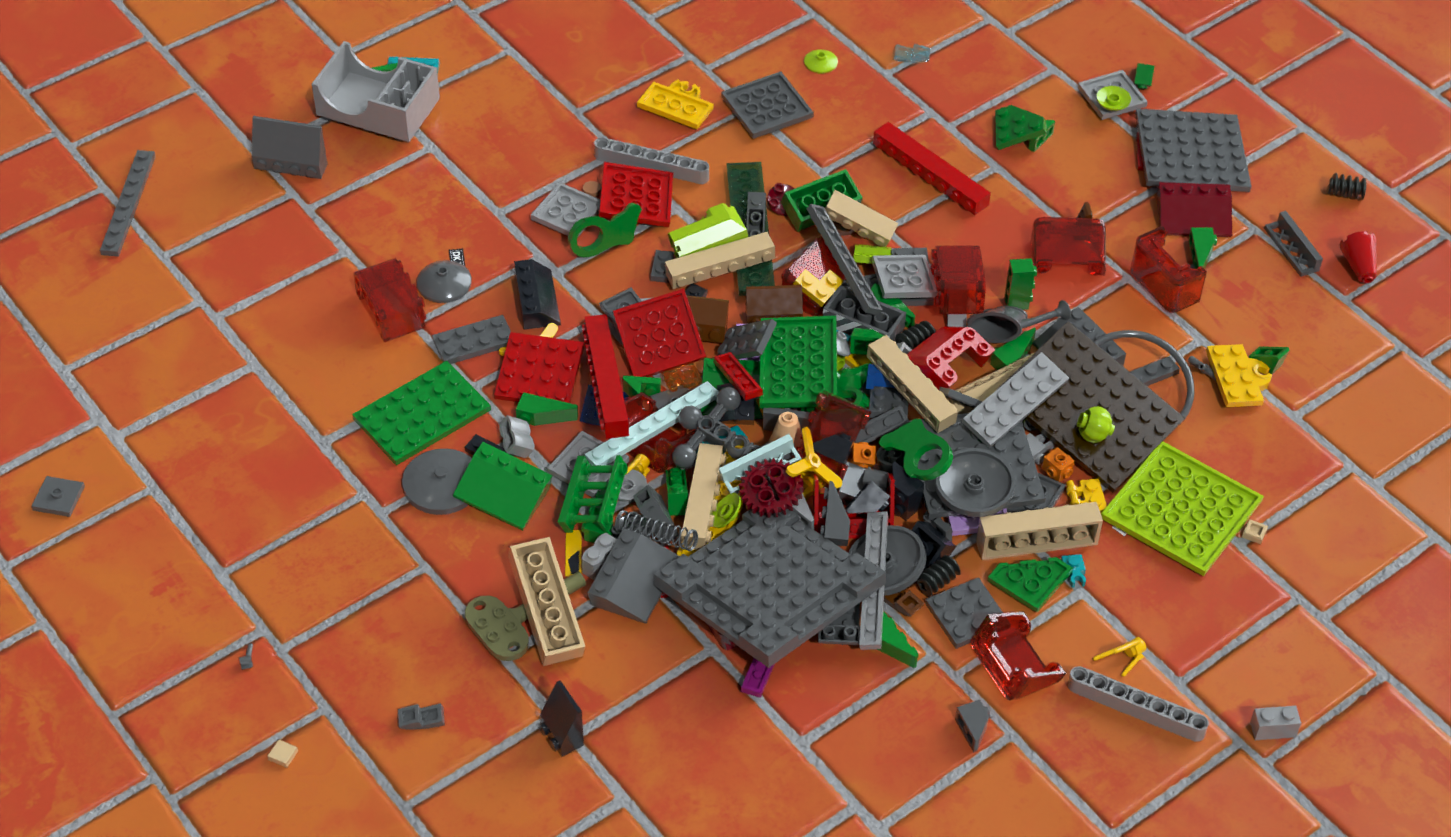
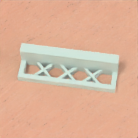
(775, 449)

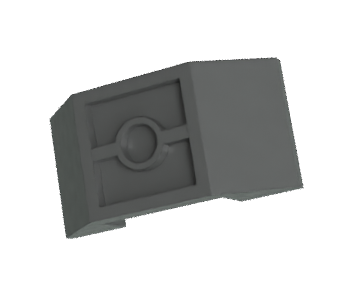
(843, 630)

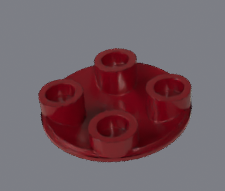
(775, 197)

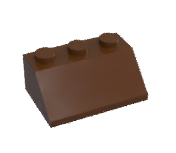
(773, 302)
(710, 317)

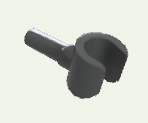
(246, 661)

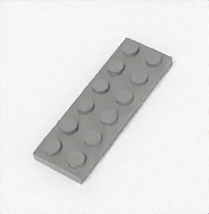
(1015, 400)

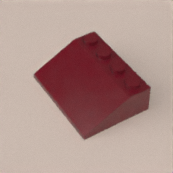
(1194, 206)

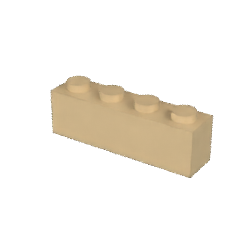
(860, 219)

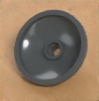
(444, 281)

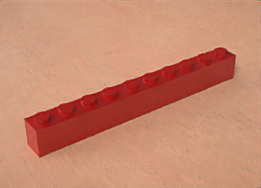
(605, 377)

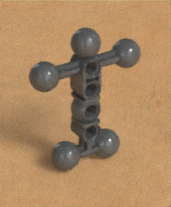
(692, 418)

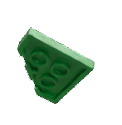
(1017, 125)
(1031, 580)

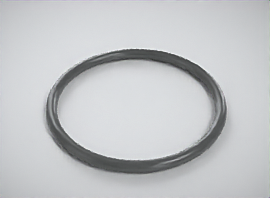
(1166, 346)

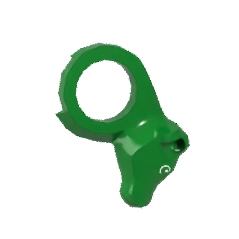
(615, 232)
(850, 381)
(915, 441)

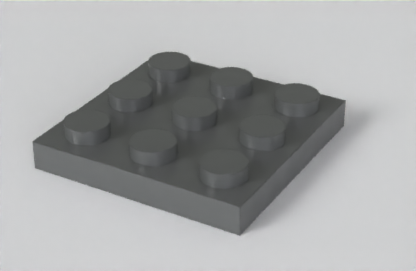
(962, 610)

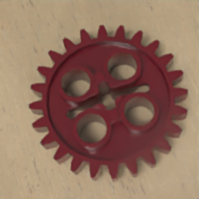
(754, 495)

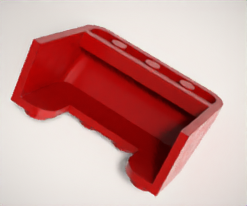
(945, 346)

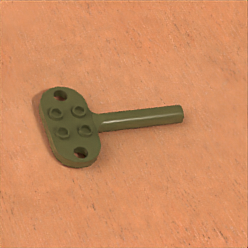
(502, 627)

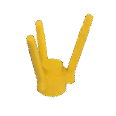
(639, 464)
(1132, 648)

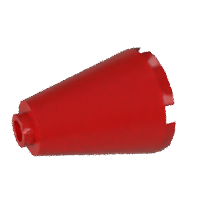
(1361, 255)

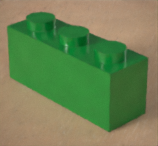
(1020, 283)

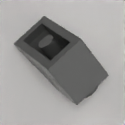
(973, 722)

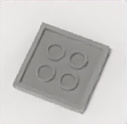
(1091, 87)
(564, 208)
(904, 276)
(564, 464)

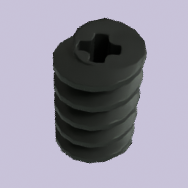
(1349, 186)
(916, 334)
(937, 575)

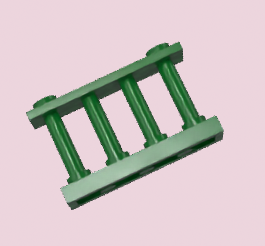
(579, 484)

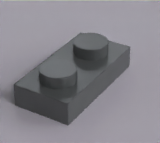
(658, 270)

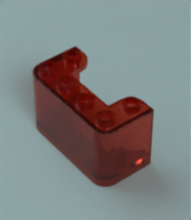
(959, 279)
(1168, 282)
(391, 298)

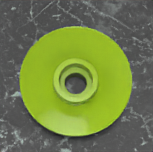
(821, 61)
(1113, 98)
(727, 510)

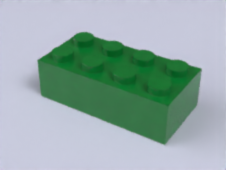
(818, 193)

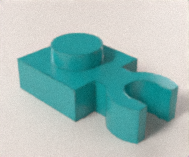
(1076, 561)

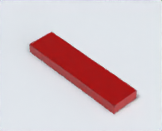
(738, 376)

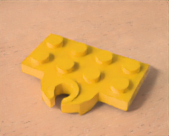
(676, 103)
(1238, 375)

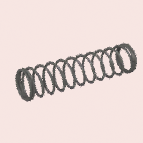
(695, 534)

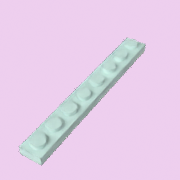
(651, 425)

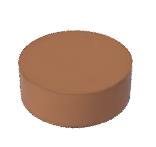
(592, 188)

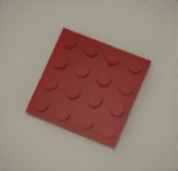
(636, 185)
(659, 334)
(539, 367)

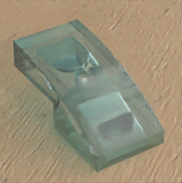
(912, 55)

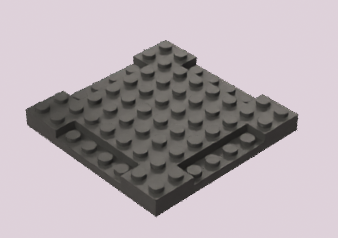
(769, 583)

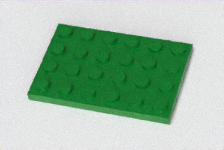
(799, 362)
(421, 412)

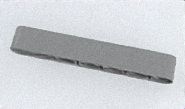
(638, 156)
(1146, 706)

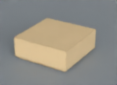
(1255, 531)
(282, 753)

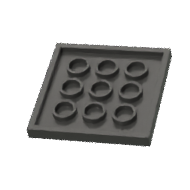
(767, 104)

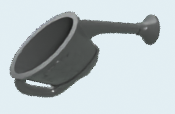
(1006, 322)

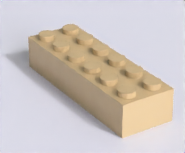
(1039, 530)
(546, 601)

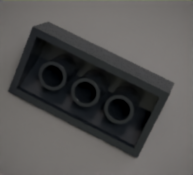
(536, 294)

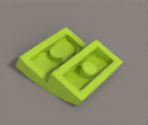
(864, 253)

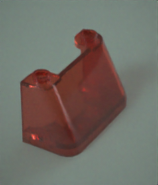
(1069, 242)
(1010, 658)

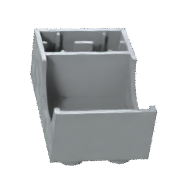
(376, 100)

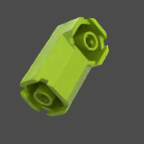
(717, 228)

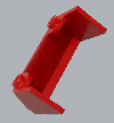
(858, 521)

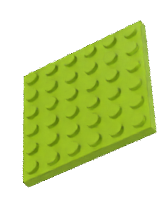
(1182, 508)

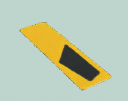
(573, 558)

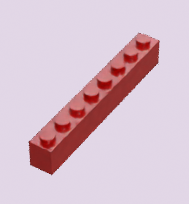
(931, 168)

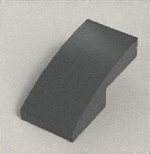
(421, 718)

